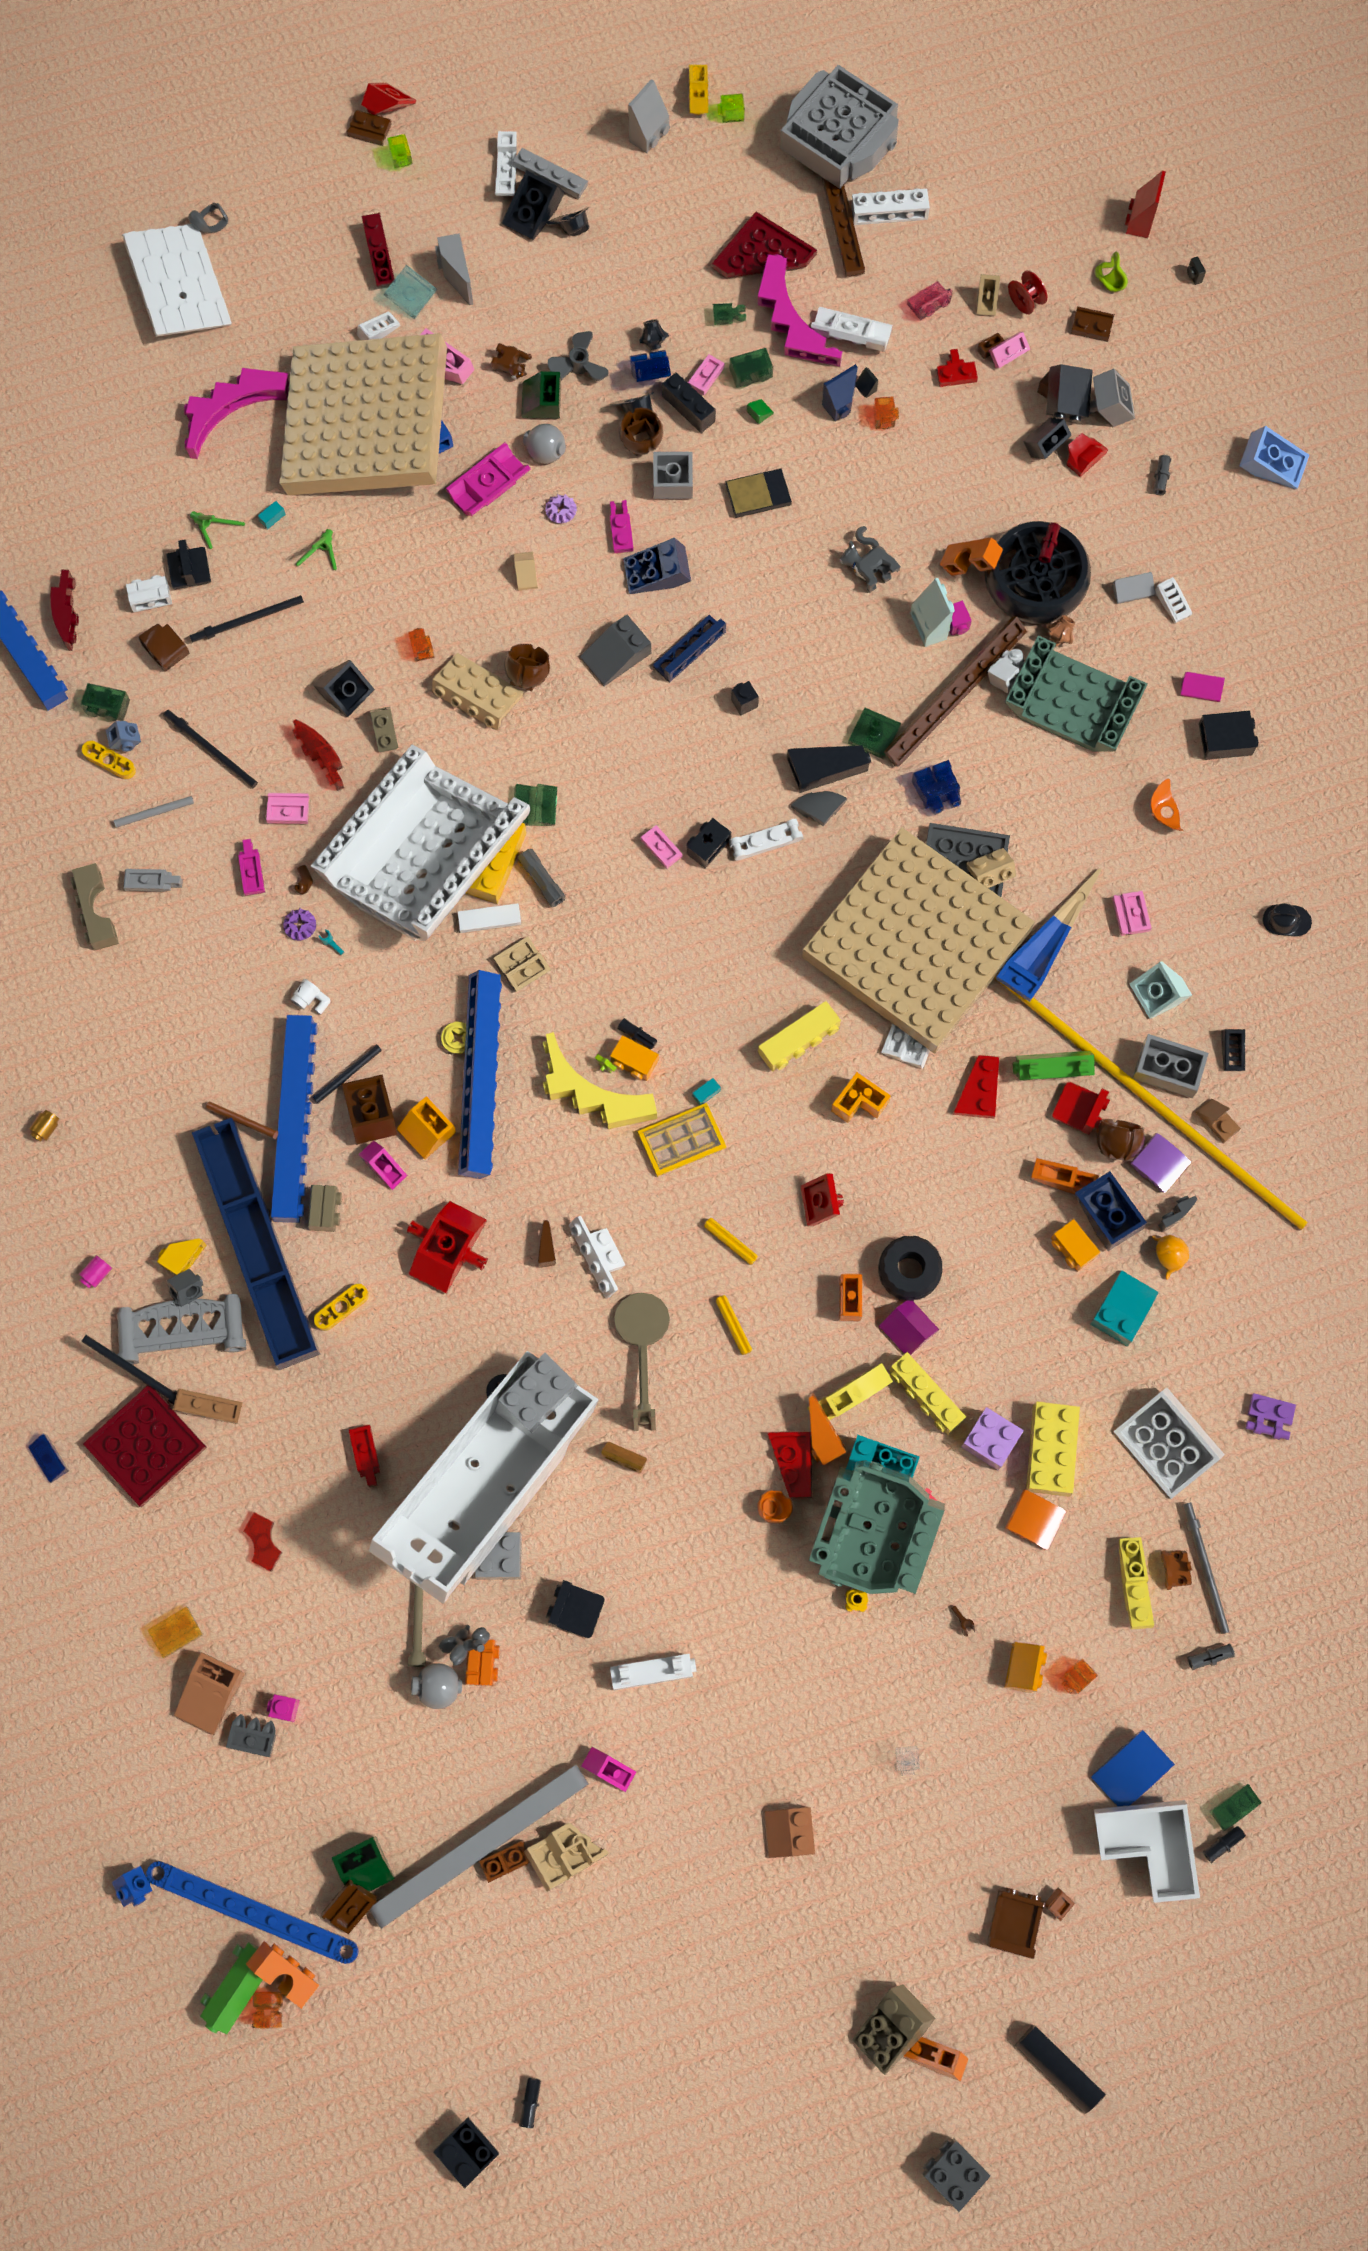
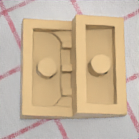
(521, 964)

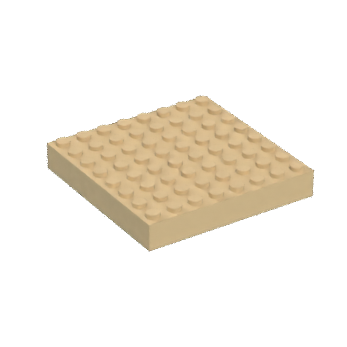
(364, 415)
(918, 940)

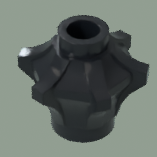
(653, 334)

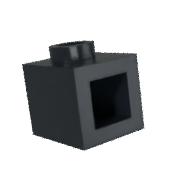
(744, 698)

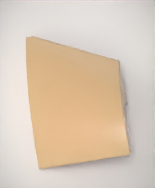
(563, 1855)

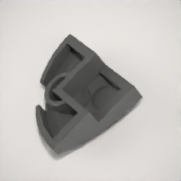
(819, 805)

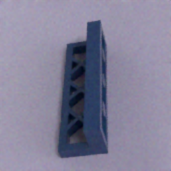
(692, 651)

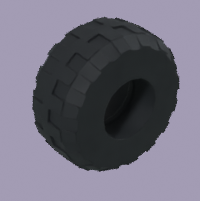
(921, 1251)

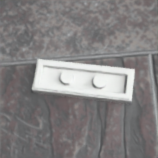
(489, 918)

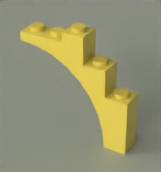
(618, 1108)

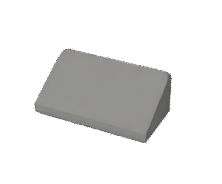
(1134, 587)

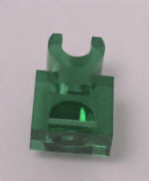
(725, 314)

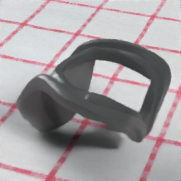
(198, 221)

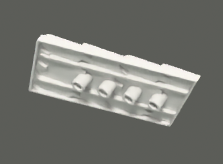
(173, 265)

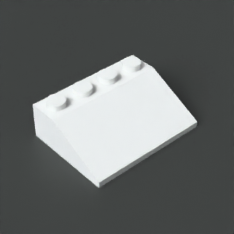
(1169, 1443)

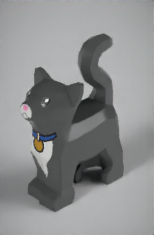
(875, 560)

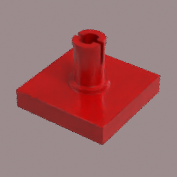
(820, 1199)

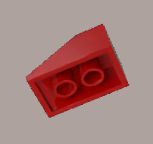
(1144, 207)

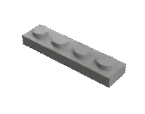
(539, 166)

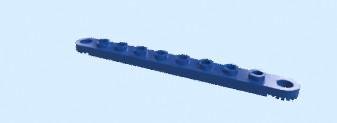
(252, 1912)

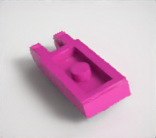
(621, 529)

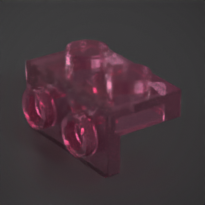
(929, 300)

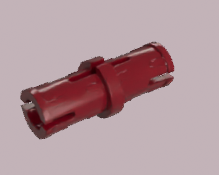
(1052, 532)

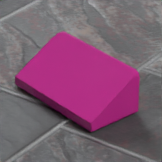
(1202, 686)

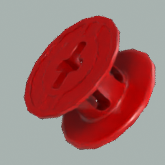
(1028, 291)

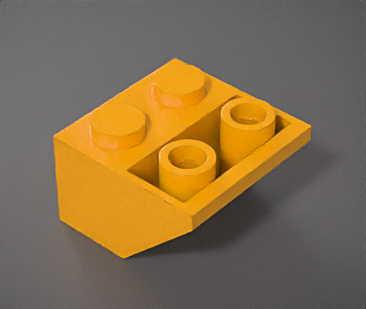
(426, 1128)
(1025, 1667)

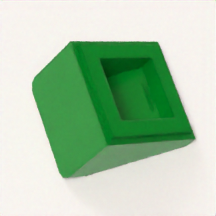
(759, 410)

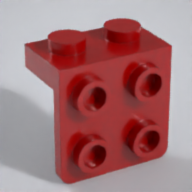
(1080, 1107)

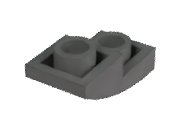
(1181, 1209)

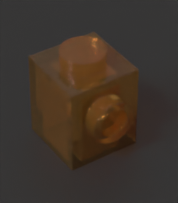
(885, 412)

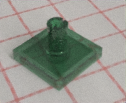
(874, 732)

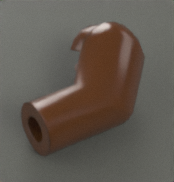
(305, 882)

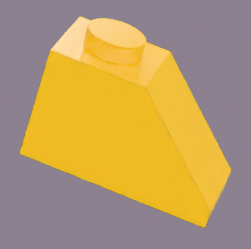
(180, 1255)

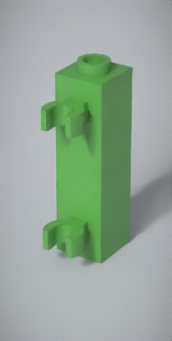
(1054, 1065)
(232, 1994)

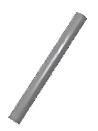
(153, 811)

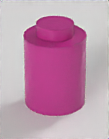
(94, 1272)

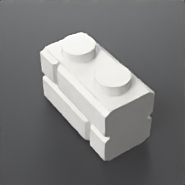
(149, 593)

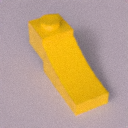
(698, 89)

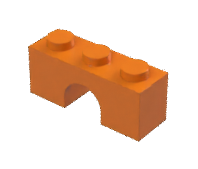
(981, 553)
(270, 1963)

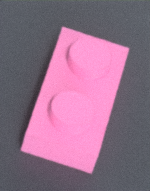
(1009, 349)
(706, 374)
(661, 847)

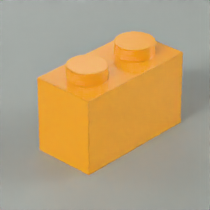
(634, 1058)
(1074, 1245)

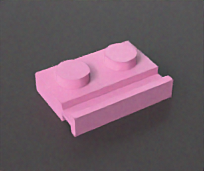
(287, 808)
(1131, 913)

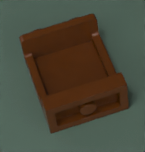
(1015, 1923)

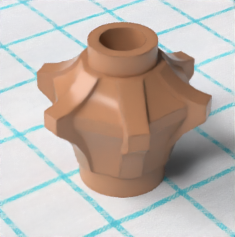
(1061, 630)

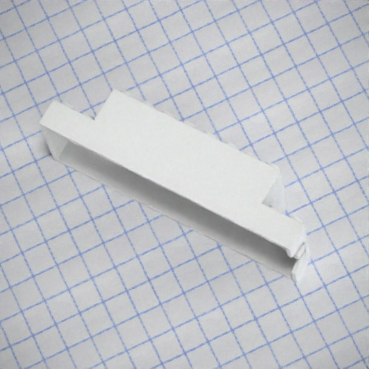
(476, 1498)

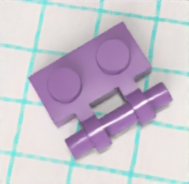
(1271, 1410)

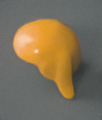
(1171, 1253)

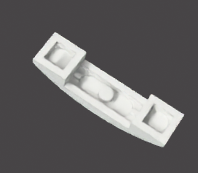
(505, 170)

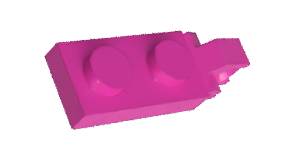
(251, 869)

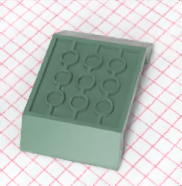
(1073, 698)

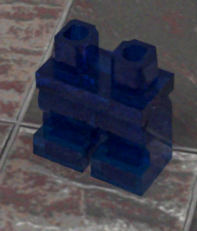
(648, 369)
(937, 787)

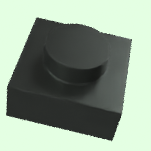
(1196, 270)

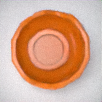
(774, 1506)

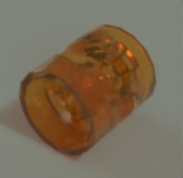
(267, 2001)

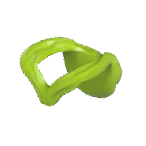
(1117, 278)

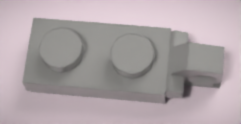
(150, 880)

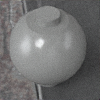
(545, 443)
(436, 1686)

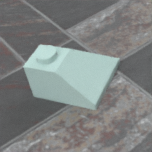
(1160, 990)

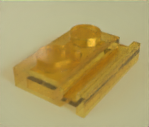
(175, 1632)

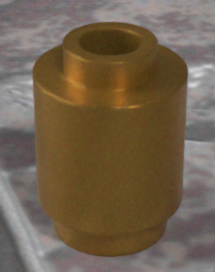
(44, 1126)

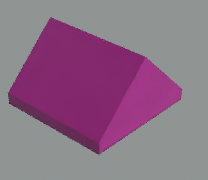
(908, 1327)

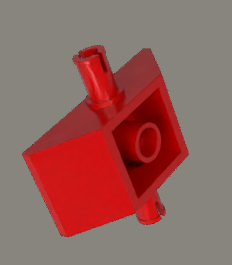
(440, 1265)

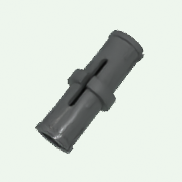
(1162, 475)
(1211, 1656)

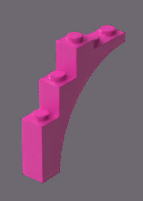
(225, 398)

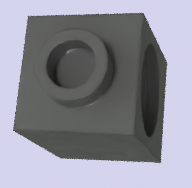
(185, 1287)

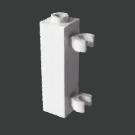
(652, 1671)

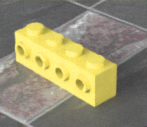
(799, 1036)
(927, 1393)

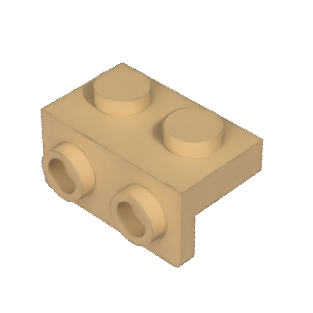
(992, 868)

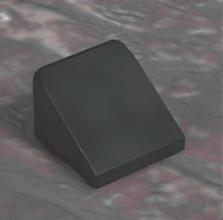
(867, 383)

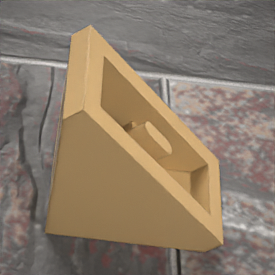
(988, 294)
(525, 571)

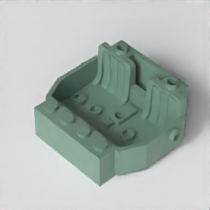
(864, 1555)

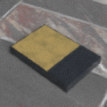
(758, 493)

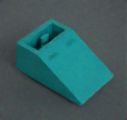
(884, 1454)

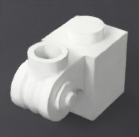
(1006, 670)

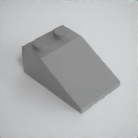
(647, 118)
(453, 263)

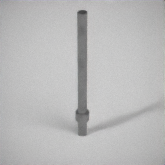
(1193, 1525)

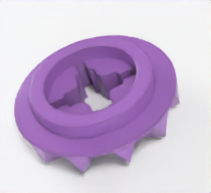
(306, 929)

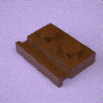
(369, 127)
(1092, 324)
(349, 1906)

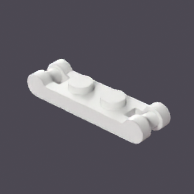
(766, 840)

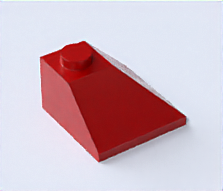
(385, 98)

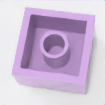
(992, 1438)

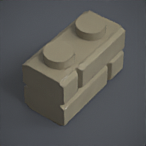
(323, 1208)

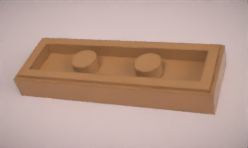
(207, 1406)

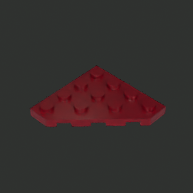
(752, 244)

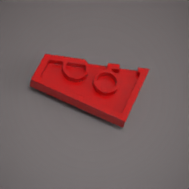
(980, 1090)
(794, 1461)

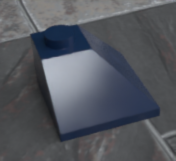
(839, 393)

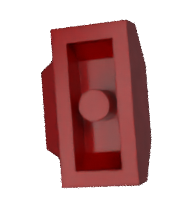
(1084, 454)

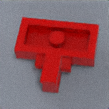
(956, 371)

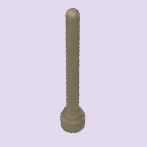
(417, 1657)

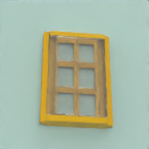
(681, 1139)

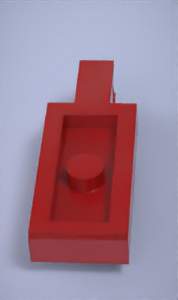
(365, 1453)

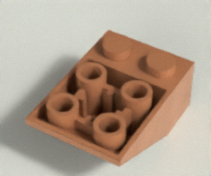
(208, 1693)

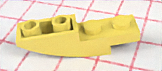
(855, 1391)
(1135, 1583)

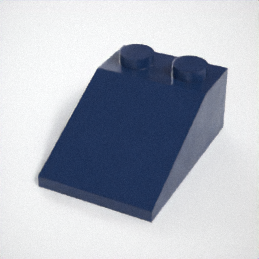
(1110, 1211)

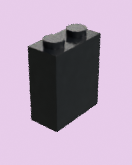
(1069, 392)
(1228, 735)

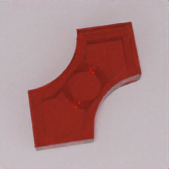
(260, 1532)

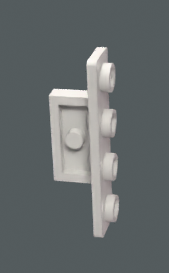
(599, 1253)

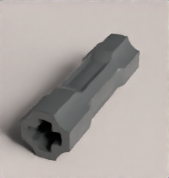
(546, 884)

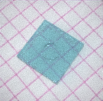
(410, 292)

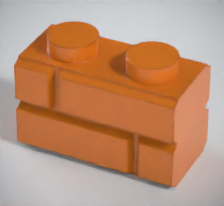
(850, 1297)
(481, 1665)

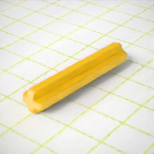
(730, 1241)
(733, 1325)

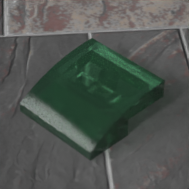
(541, 801)

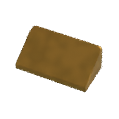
(624, 1457)

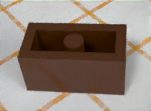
(986, 345)

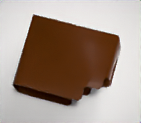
(164, 646)

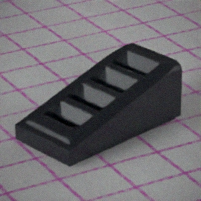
(1240, 1033)

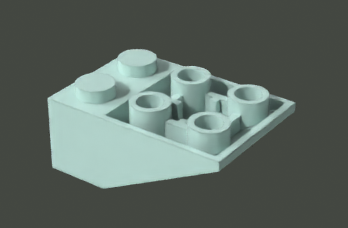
(932, 613)

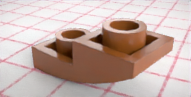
(504, 1861)

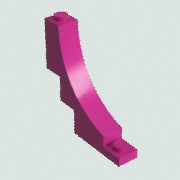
(801, 339)

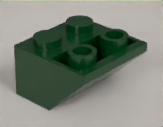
(542, 395)
(364, 1865)

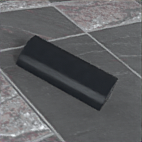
(1059, 2069)

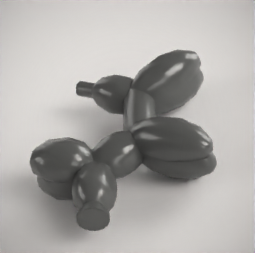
(459, 1647)

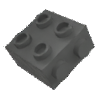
(955, 2174)

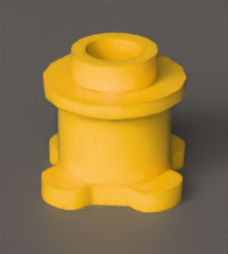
(851, 1605)

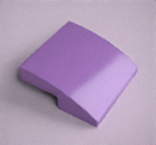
(1160, 1162)

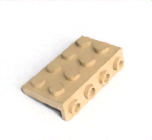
(475, 691)

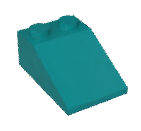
(1124, 1308)

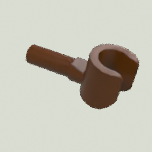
(965, 1623)

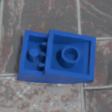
(1132, 1770)

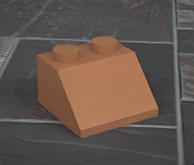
(789, 1832)

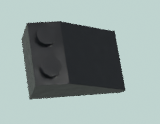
(532, 205)

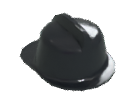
(572, 223)
(631, 404)
(1287, 920)

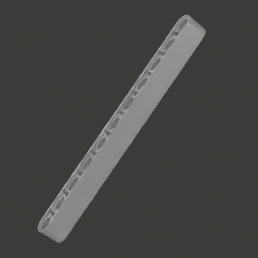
(478, 1846)

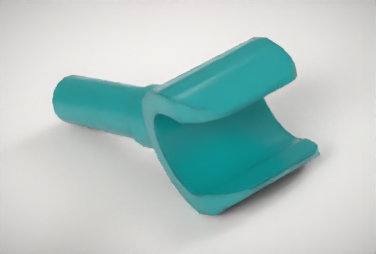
(329, 941)

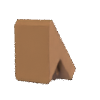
(1218, 1120)

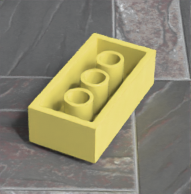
(1053, 1449)

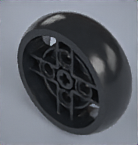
(1038, 605)

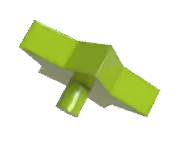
(605, 1064)

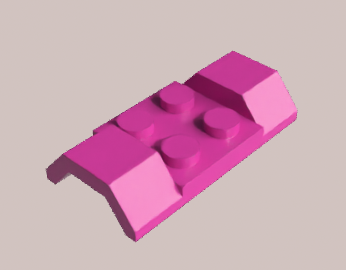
(487, 480)

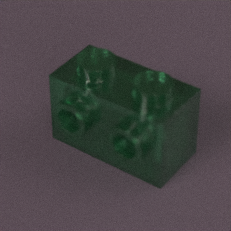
(105, 702)

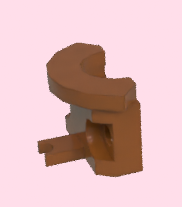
(1176, 1569)

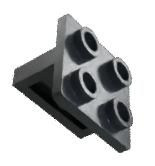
(188, 566)

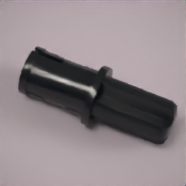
(637, 1034)
(1224, 1844)
(530, 2103)

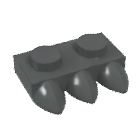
(251, 1738)

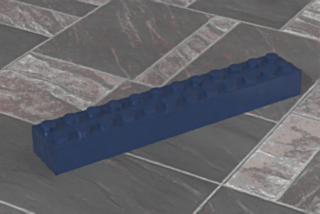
(256, 1244)

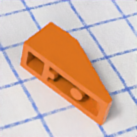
(825, 1439)
(938, 2058)

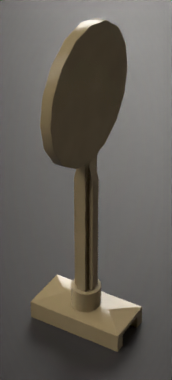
(642, 1322)

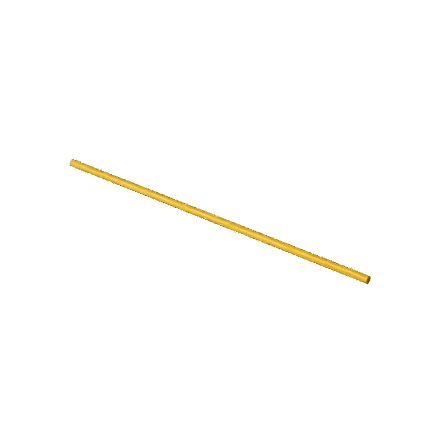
(1164, 1111)

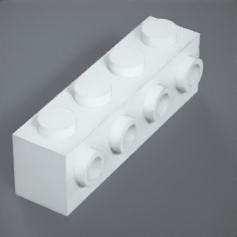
(890, 206)

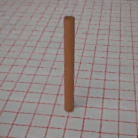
(242, 1120)

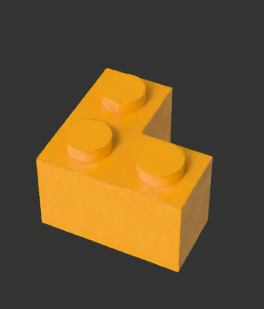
(863, 1094)

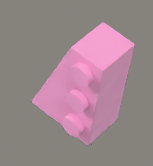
(457, 365)

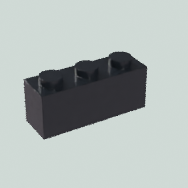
(688, 402)

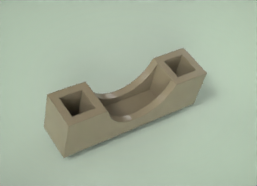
(89, 883)

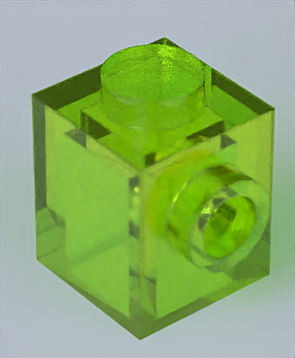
(731, 108)
(399, 151)

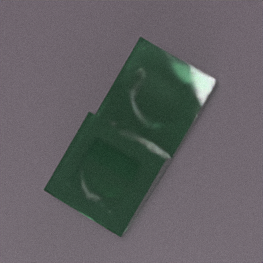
(1235, 1807)

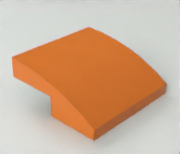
(1035, 1519)

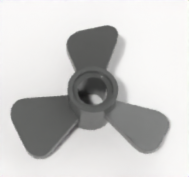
(579, 352)

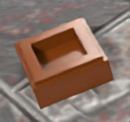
(1059, 1904)

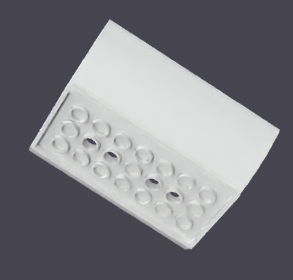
(404, 834)

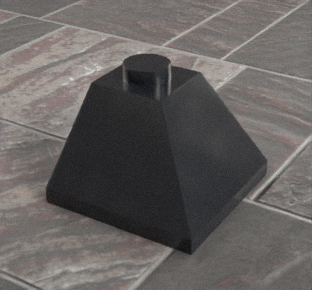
(344, 687)

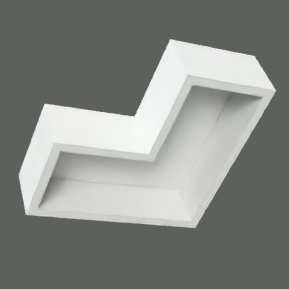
(1159, 1833)

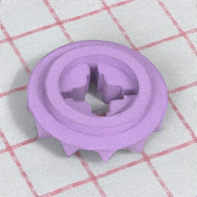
(564, 515)

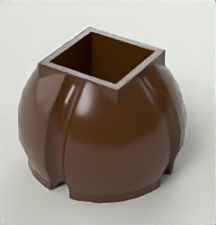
(638, 422)
(527, 666)
(1120, 1139)

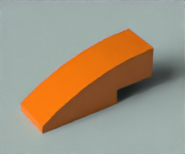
(1061, 1176)

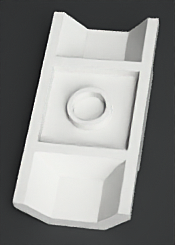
(852, 328)

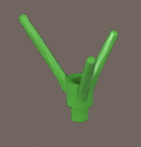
(204, 521)
(323, 543)

